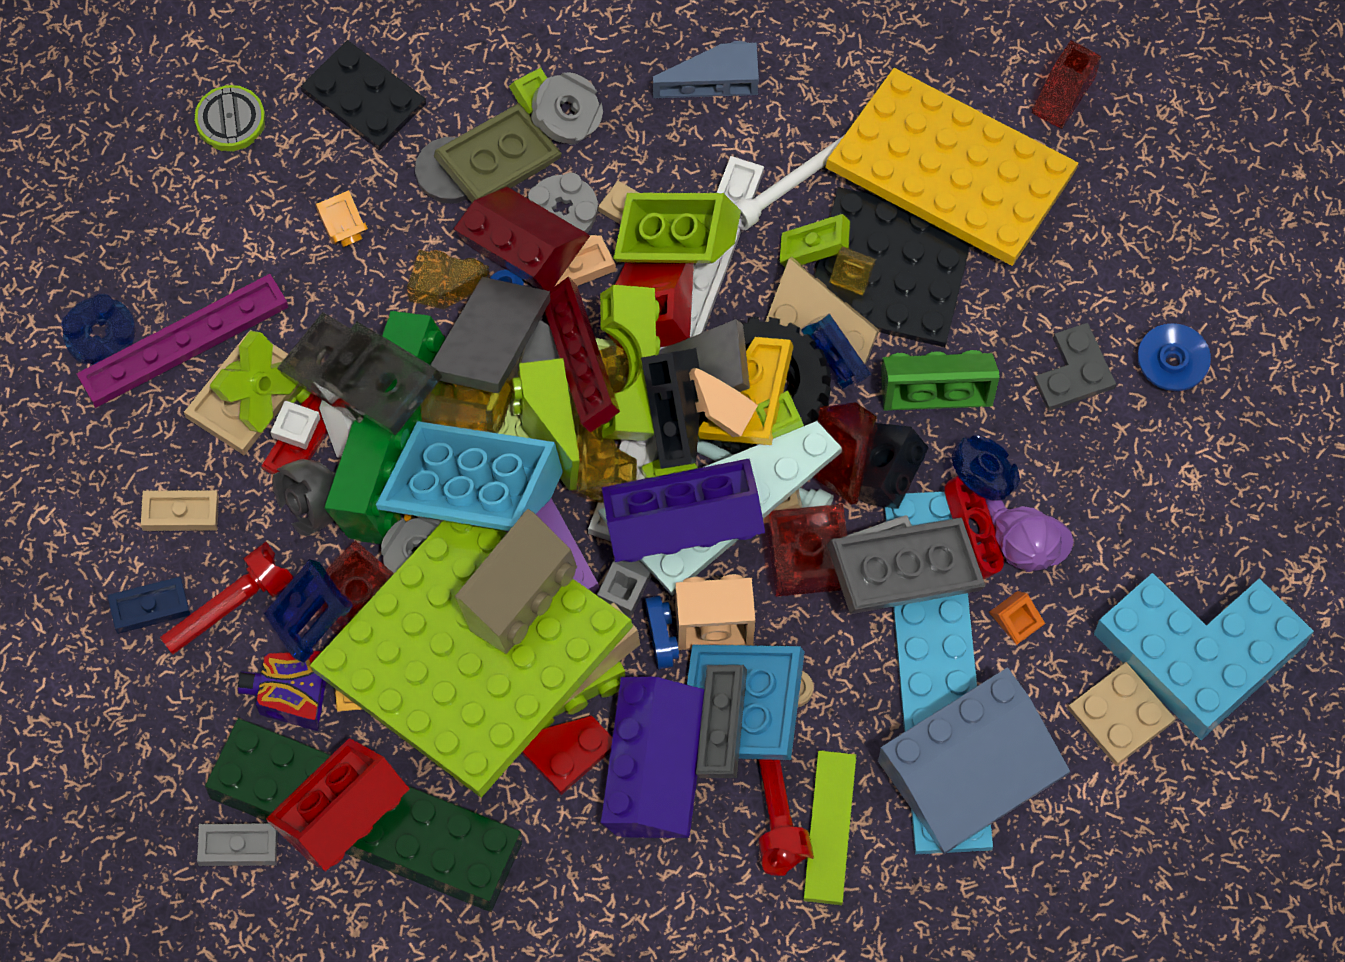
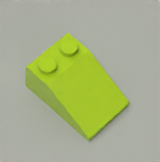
(546, 413)

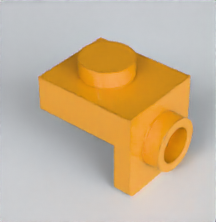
(341, 219)

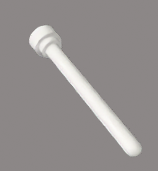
(752, 208)

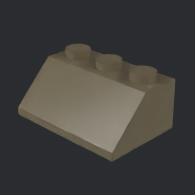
(516, 582)

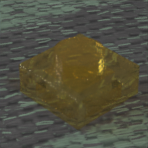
(852, 270)

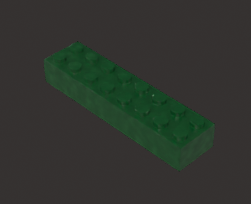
(416, 839)

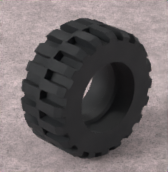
(806, 372)

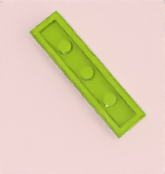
(830, 827)

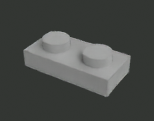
(237, 845)

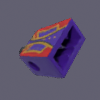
(286, 690)

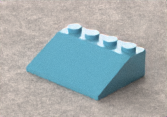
(471, 476)

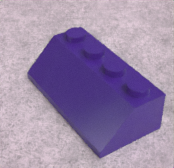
(683, 510)
(653, 759)

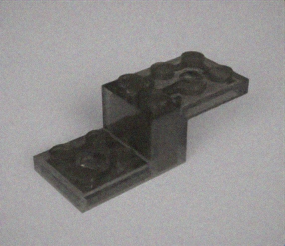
(359, 372)

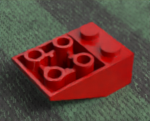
(672, 290)

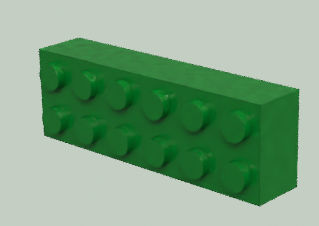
(372, 450)

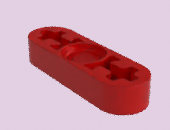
(989, 547)

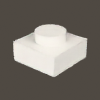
(295, 424)

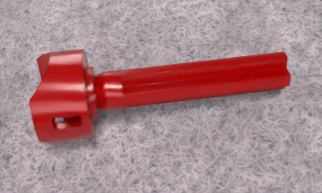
(262, 574)
(784, 843)

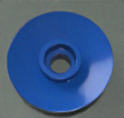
(1175, 342)

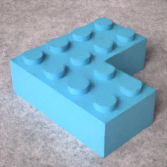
(1201, 667)

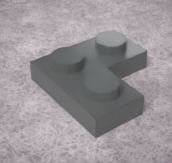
(1084, 373)

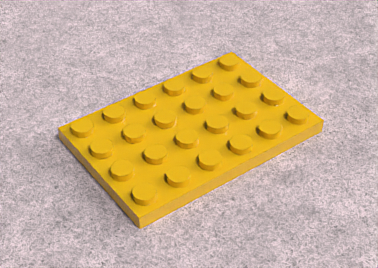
(952, 166)

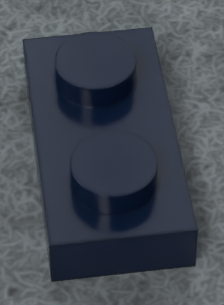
(148, 605)

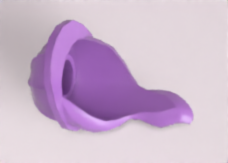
(1029, 536)

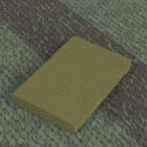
(497, 153)

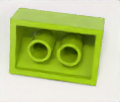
(676, 227)

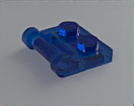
(838, 350)
(300, 603)

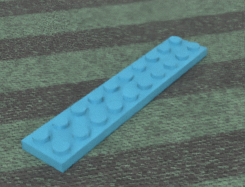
(933, 655)

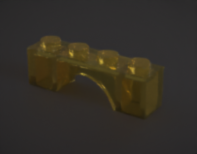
(600, 459)

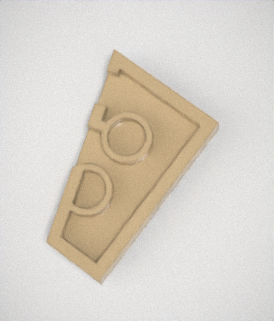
(805, 298)

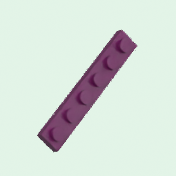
(182, 340)

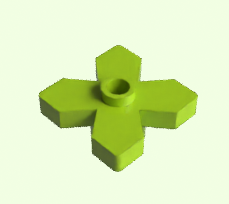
(253, 381)

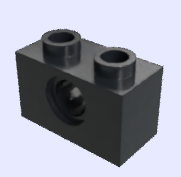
(892, 465)

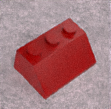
(338, 804)

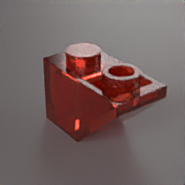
(1067, 84)

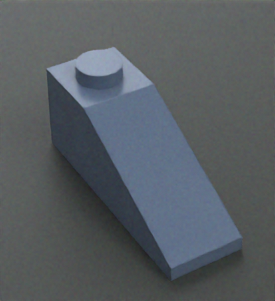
(720, 71)

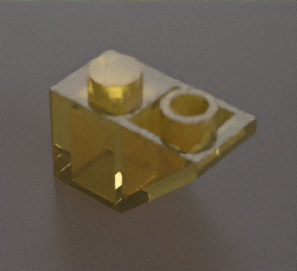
(443, 280)

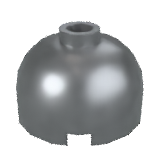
(304, 488)

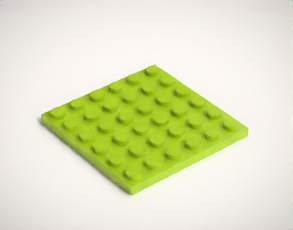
(446, 688)

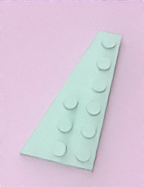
(777, 472)

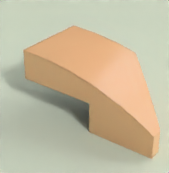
(722, 403)

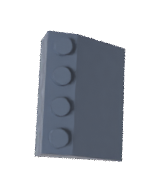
(974, 760)

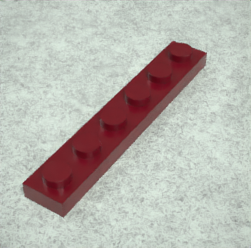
(581, 356)

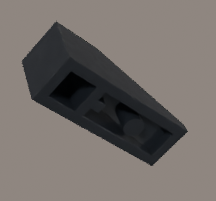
(673, 405)

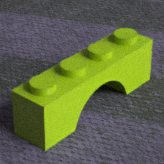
(631, 318)

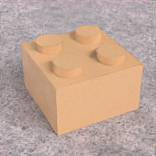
(714, 611)

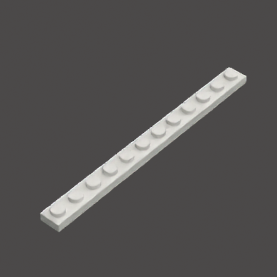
(738, 182)

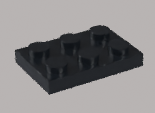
(363, 95)

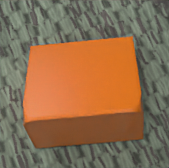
(1018, 616)

